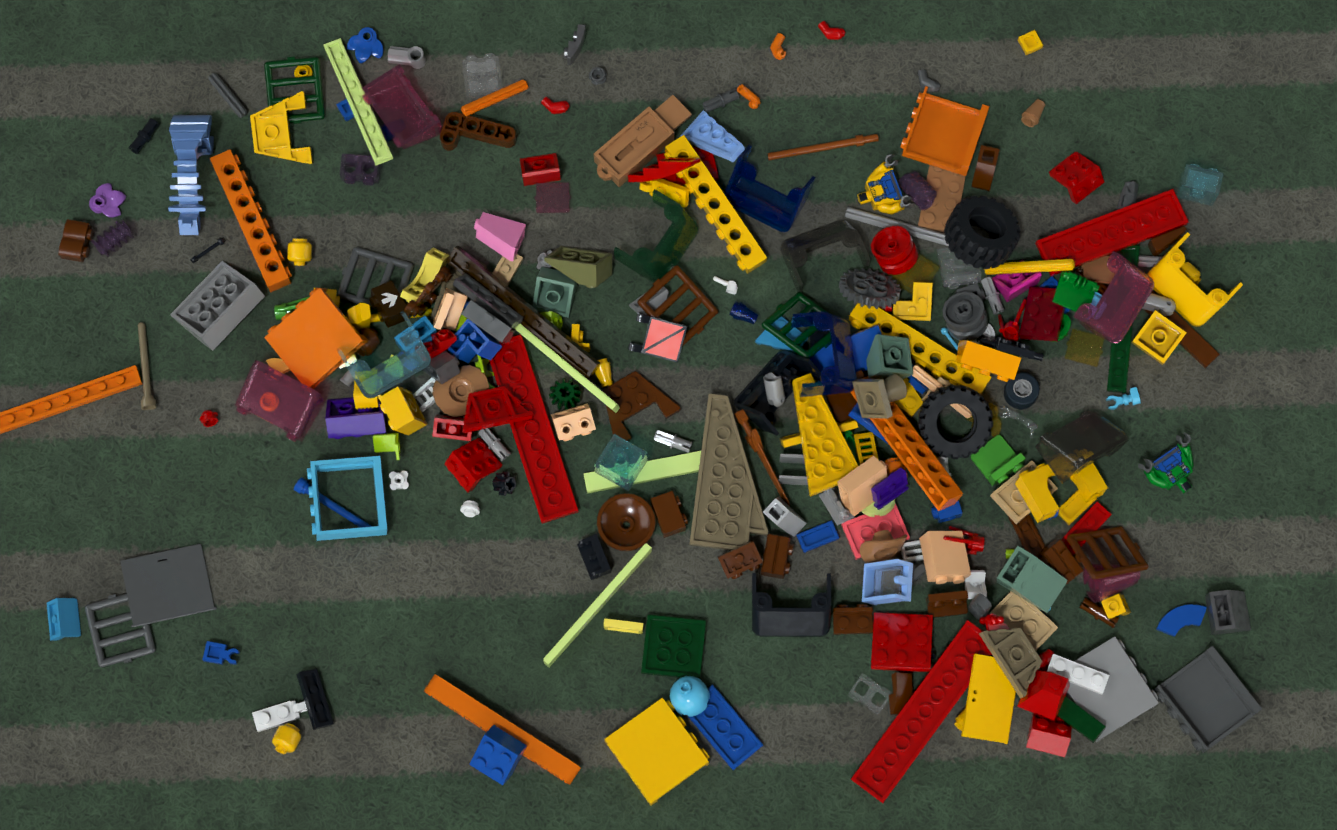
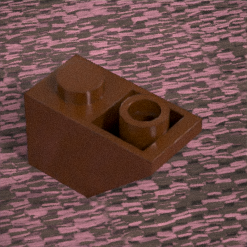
(985, 168)

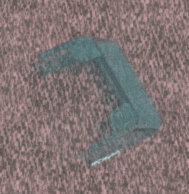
(393, 370)

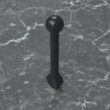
(220, 241)

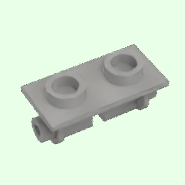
(832, 502)

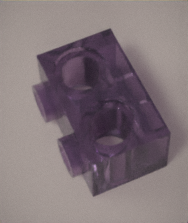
(361, 164)

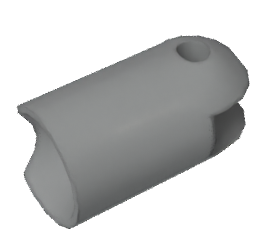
(1161, 304)
(774, 389)

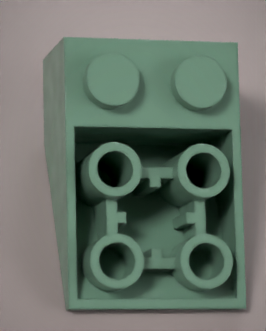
(1031, 579)

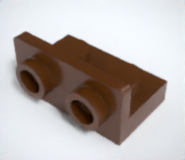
(740, 560)
(947, 604)
(852, 620)

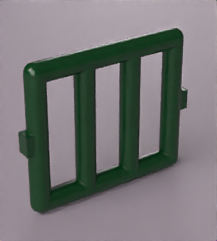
(316, 79)
(781, 334)

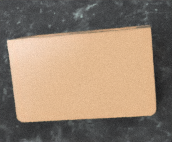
(449, 310)

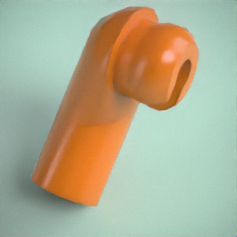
(776, 47)
(749, 95)

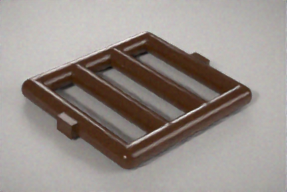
(688, 284)
(1106, 535)

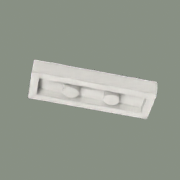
(1078, 674)

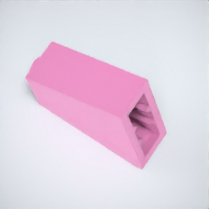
(500, 234)

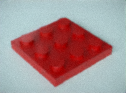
(902, 642)

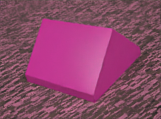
(1015, 284)

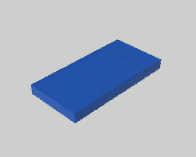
(861, 346)
(726, 730)

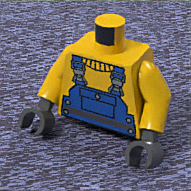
(884, 189)

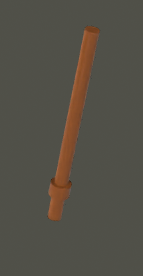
(859, 140)

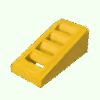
(859, 451)

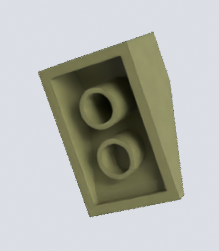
(582, 265)

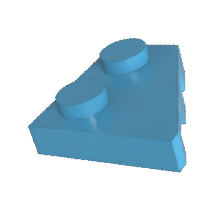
(769, 340)

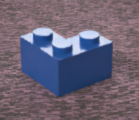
(473, 341)

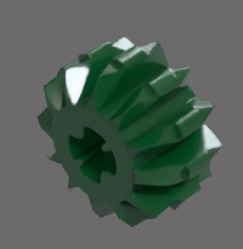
(557, 391)

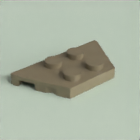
(1014, 656)

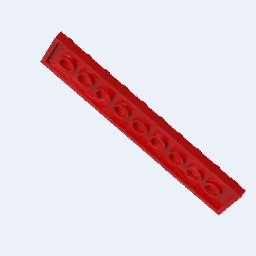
(534, 436)
(921, 715)

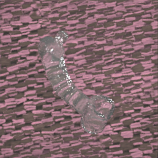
(1021, 418)

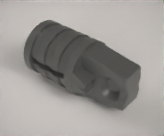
(1128, 195)

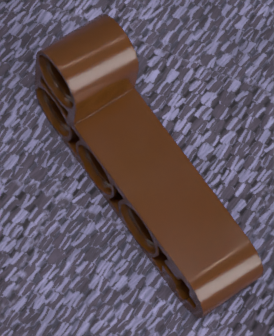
(482, 127)

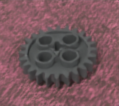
(869, 288)

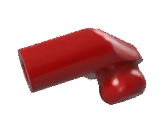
(831, 33)
(555, 107)

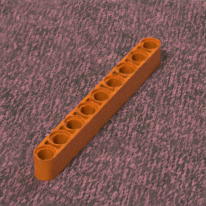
(486, 718)

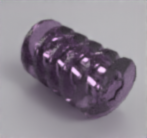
(919, 189)
(113, 238)

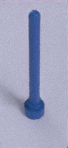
(302, 487)

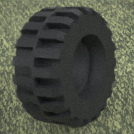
(991, 217)
(981, 421)

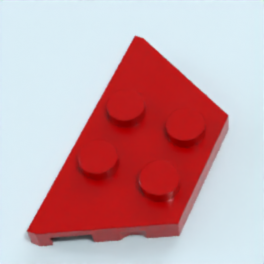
(492, 409)

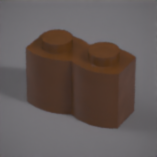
(75, 240)

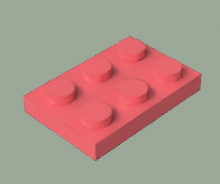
(863, 528)

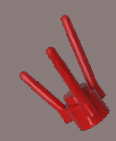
(1011, 328)
(973, 542)

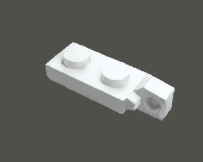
(278, 715)

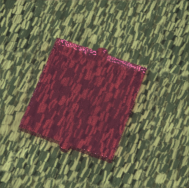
(552, 197)

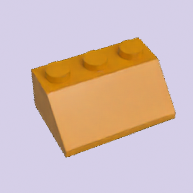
(987, 360)

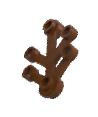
(414, 308)

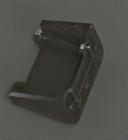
(1080, 444)

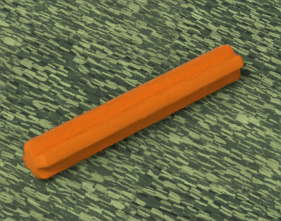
(494, 97)

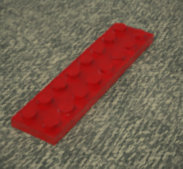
(1114, 230)

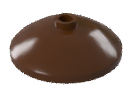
(624, 509)

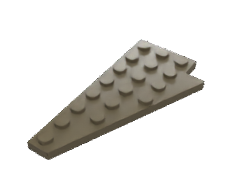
(725, 492)

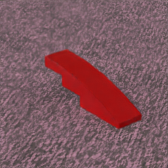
(664, 168)

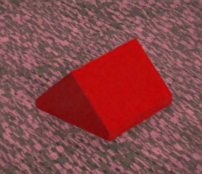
(540, 169)

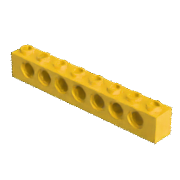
(749, 262)
(916, 339)

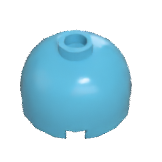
(689, 696)

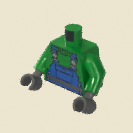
(1171, 467)

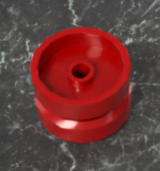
(894, 250)

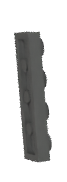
(487, 300)

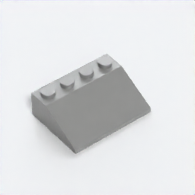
(217, 305)

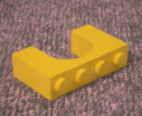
(1038, 498)

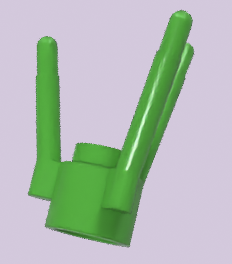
(284, 308)

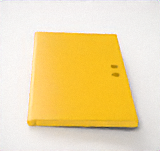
(993, 702)

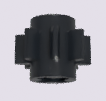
(788, 377)
(504, 483)

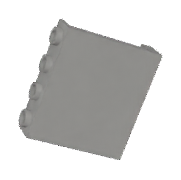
(1124, 694)

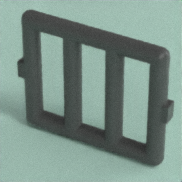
(373, 257)
(99, 644)

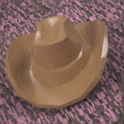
(453, 394)
(882, 547)

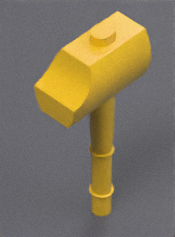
(361, 316)

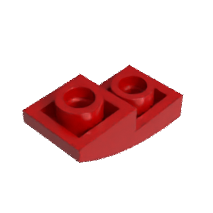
(440, 342)

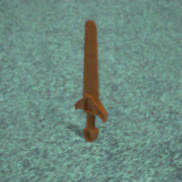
(755, 443)

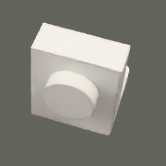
(976, 584)

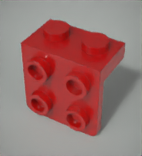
(1078, 176)
(472, 463)

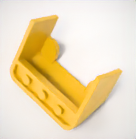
(1188, 297)

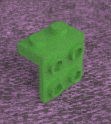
(997, 460)

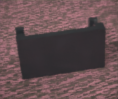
(594, 557)

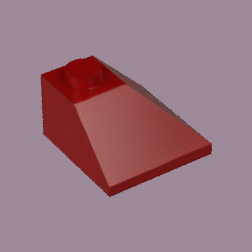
(1045, 694)

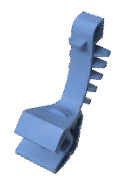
(190, 140)

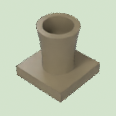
(876, 394)

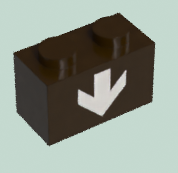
(388, 303)

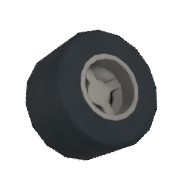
(1026, 386)

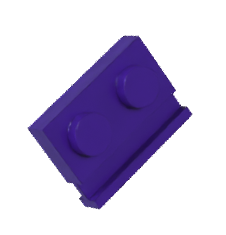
(889, 488)

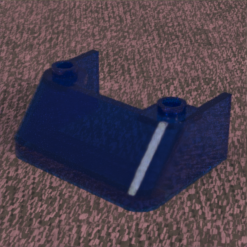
(762, 201)
(840, 376)

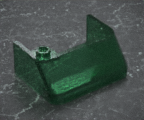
(671, 246)

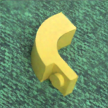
(431, 265)

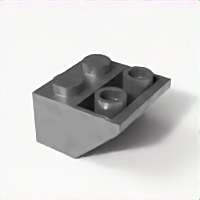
(1227, 612)

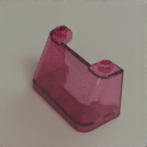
(401, 109)
(1119, 303)
(279, 400)

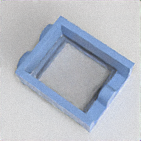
(887, 582)

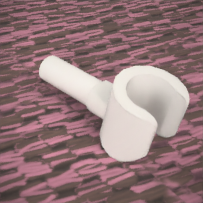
(731, 285)

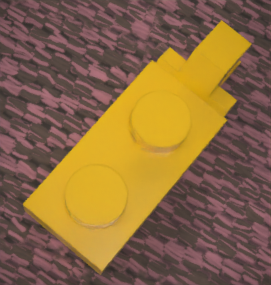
(674, 191)

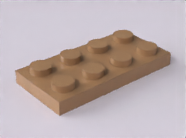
(949, 193)

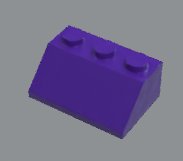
(347, 421)

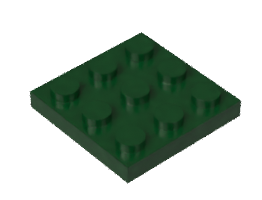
(673, 646)

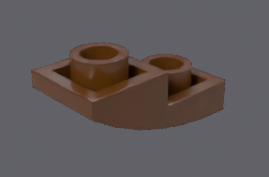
(901, 691)

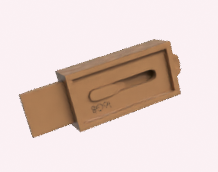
(640, 141)

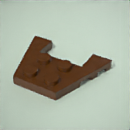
(634, 395)

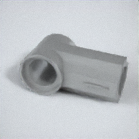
(405, 56)

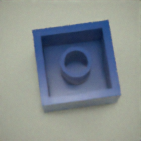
(498, 755)

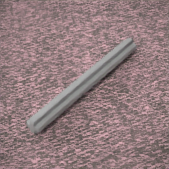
(885, 222)

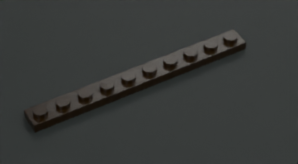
(532, 320)

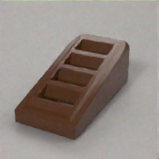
(1162, 242)

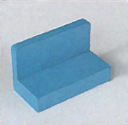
(63, 618)

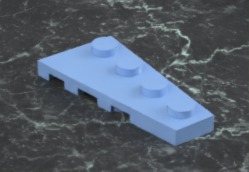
(713, 138)

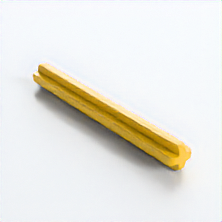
(1032, 266)

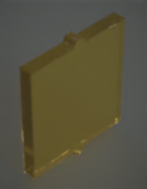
(1084, 348)

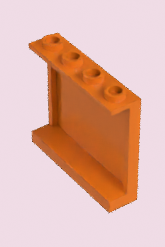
(943, 133)
(310, 338)

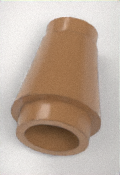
(1032, 115)

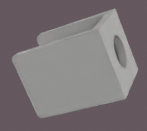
(793, 480)

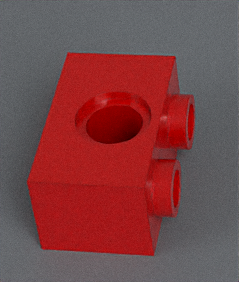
(450, 428)

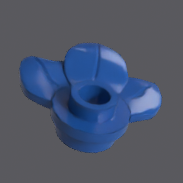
(365, 48)

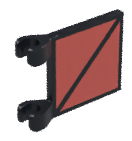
(662, 338)

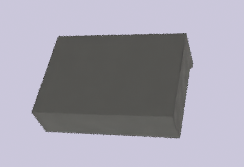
(488, 322)

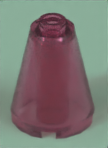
(1106, 587)

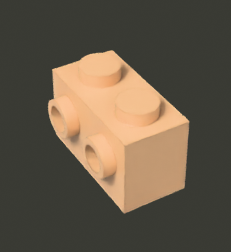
(573, 422)

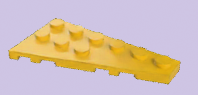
(823, 445)

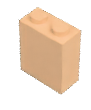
(857, 485)
(943, 558)

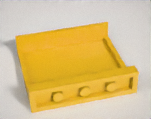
(657, 750)

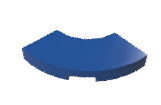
(1181, 617)

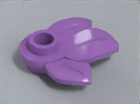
(109, 199)

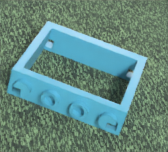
(347, 464)

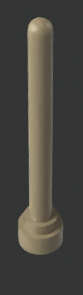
(148, 401)

